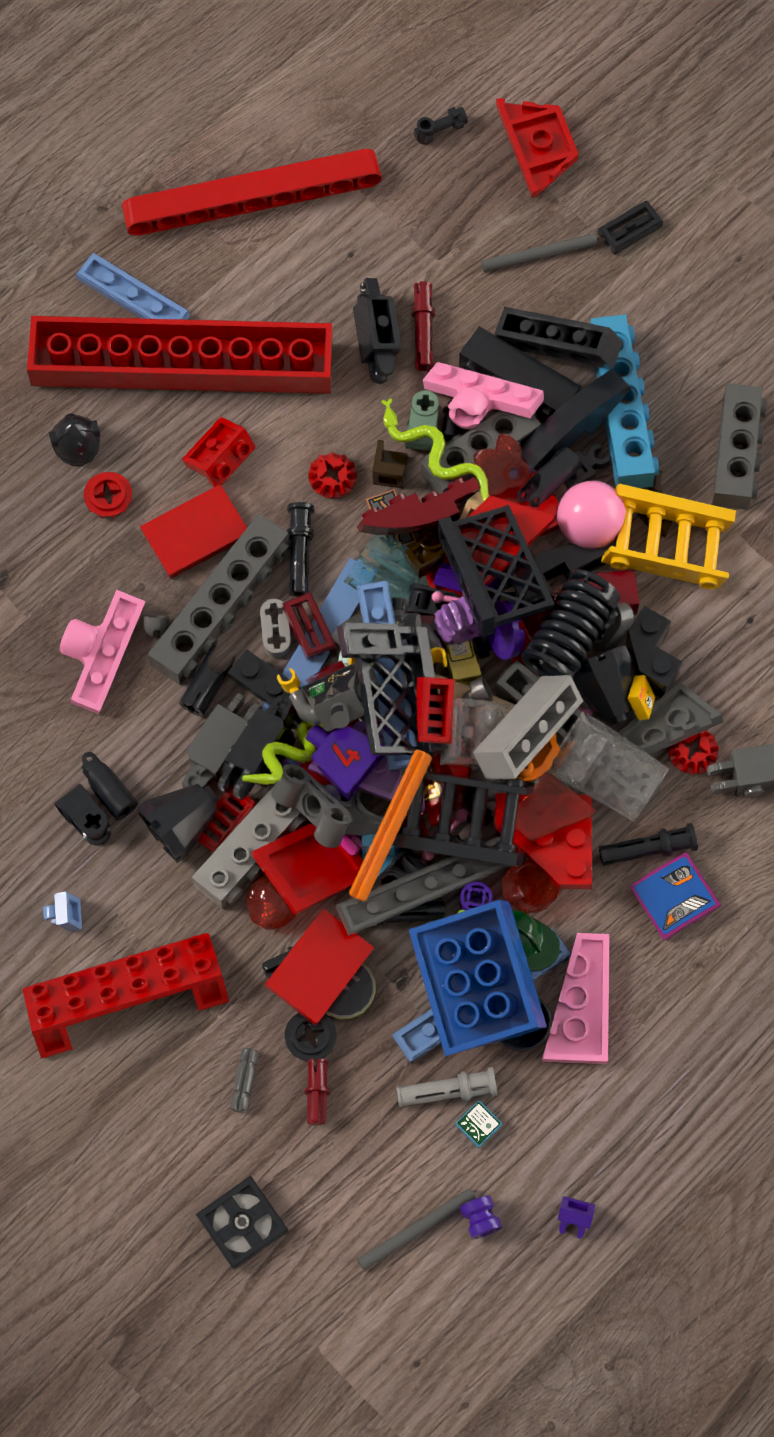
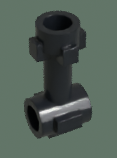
(427, 127)

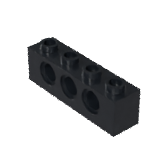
(559, 338)

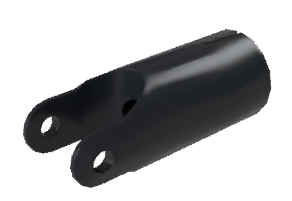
(550, 477)
(204, 687)
(108, 787)

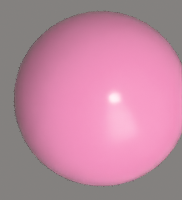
(591, 514)

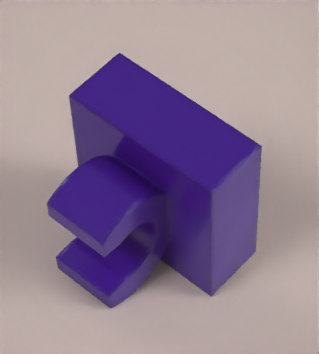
(577, 1213)

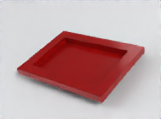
(305, 869)

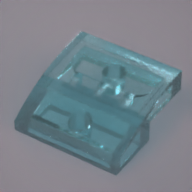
(383, 561)

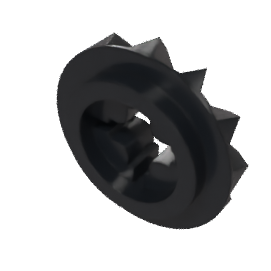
(304, 1050)

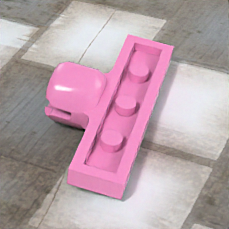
(479, 393)
(101, 649)

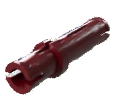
(423, 318)

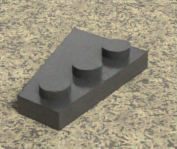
(672, 719)

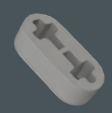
(281, 628)

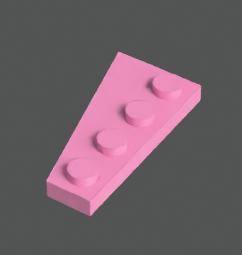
(582, 1010)

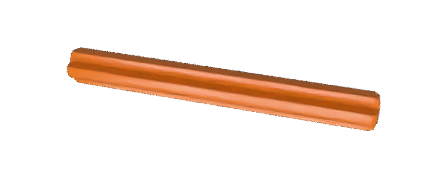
(390, 825)

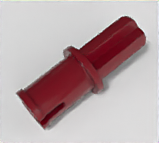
(317, 1092)

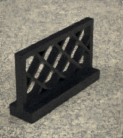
(468, 574)
(413, 667)

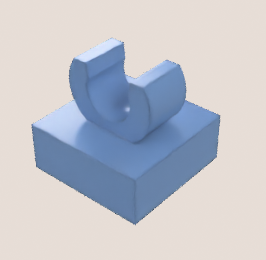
(65, 912)

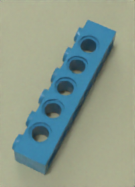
(628, 470)

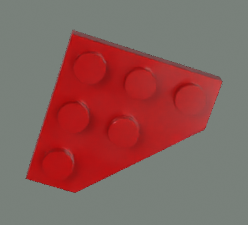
(560, 855)

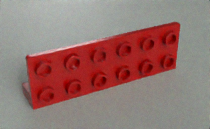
(120, 986)

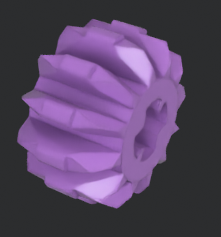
(456, 622)

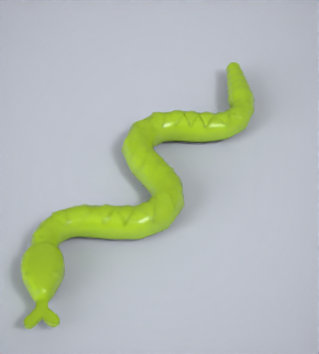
(390, 421)
(284, 750)

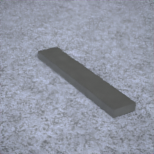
(415, 890)

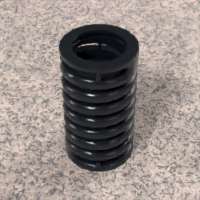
(571, 625)

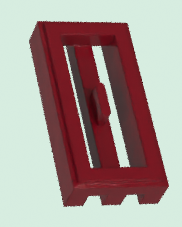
(318, 648)

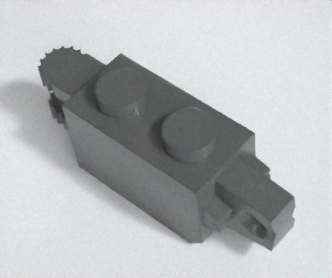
(214, 742)
(750, 771)

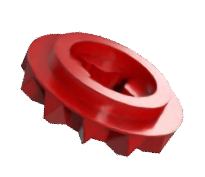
(117, 485)
(328, 486)
(700, 761)

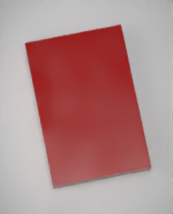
(194, 531)
(318, 967)

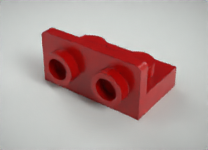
(220, 451)

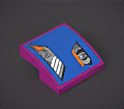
(675, 896)

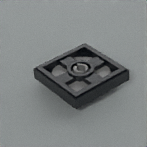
(242, 1223)

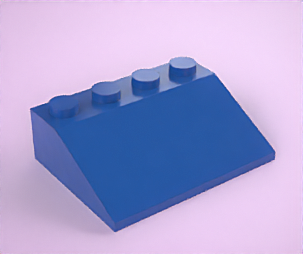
(477, 977)

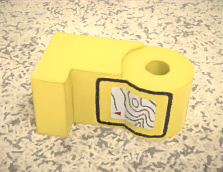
(462, 662)

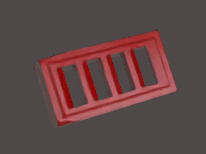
(423, 710)
(225, 804)

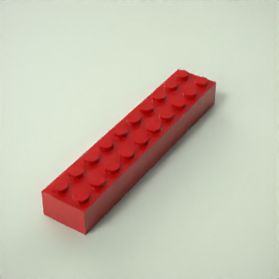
(180, 354)

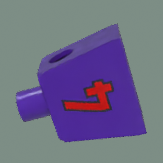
(343, 757)

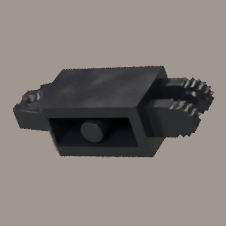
(376, 330)
(246, 754)

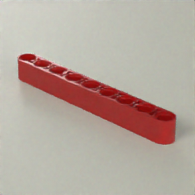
(251, 192)

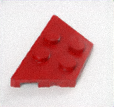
(538, 141)
(530, 521)

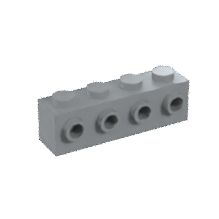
(528, 727)
(232, 863)

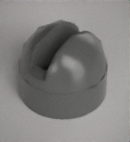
(155, 622)

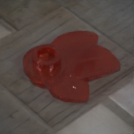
(498, 463)

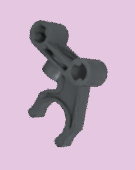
(324, 807)

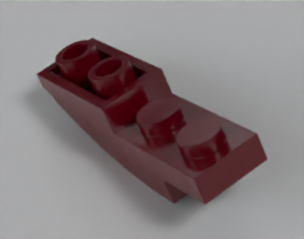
(410, 515)

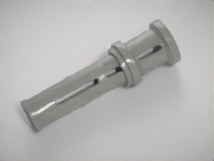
(463, 1086)

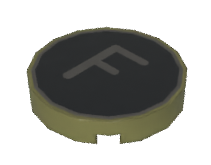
(355, 997)

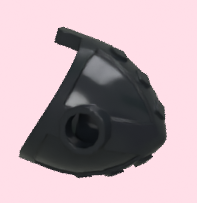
(75, 439)

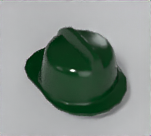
(538, 941)

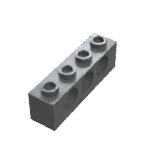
(485, 434)
(728, 489)

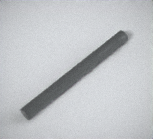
(539, 252)
(415, 1229)

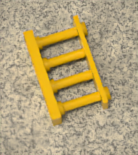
(685, 514)

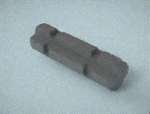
(244, 1080)

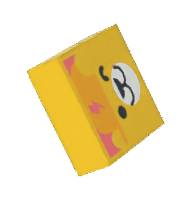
(641, 697)

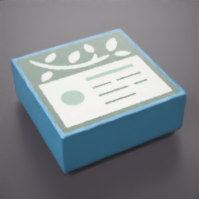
(478, 1124)

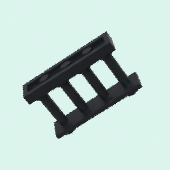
(474, 846)

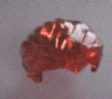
(529, 888)
(267, 906)

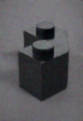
(647, 658)

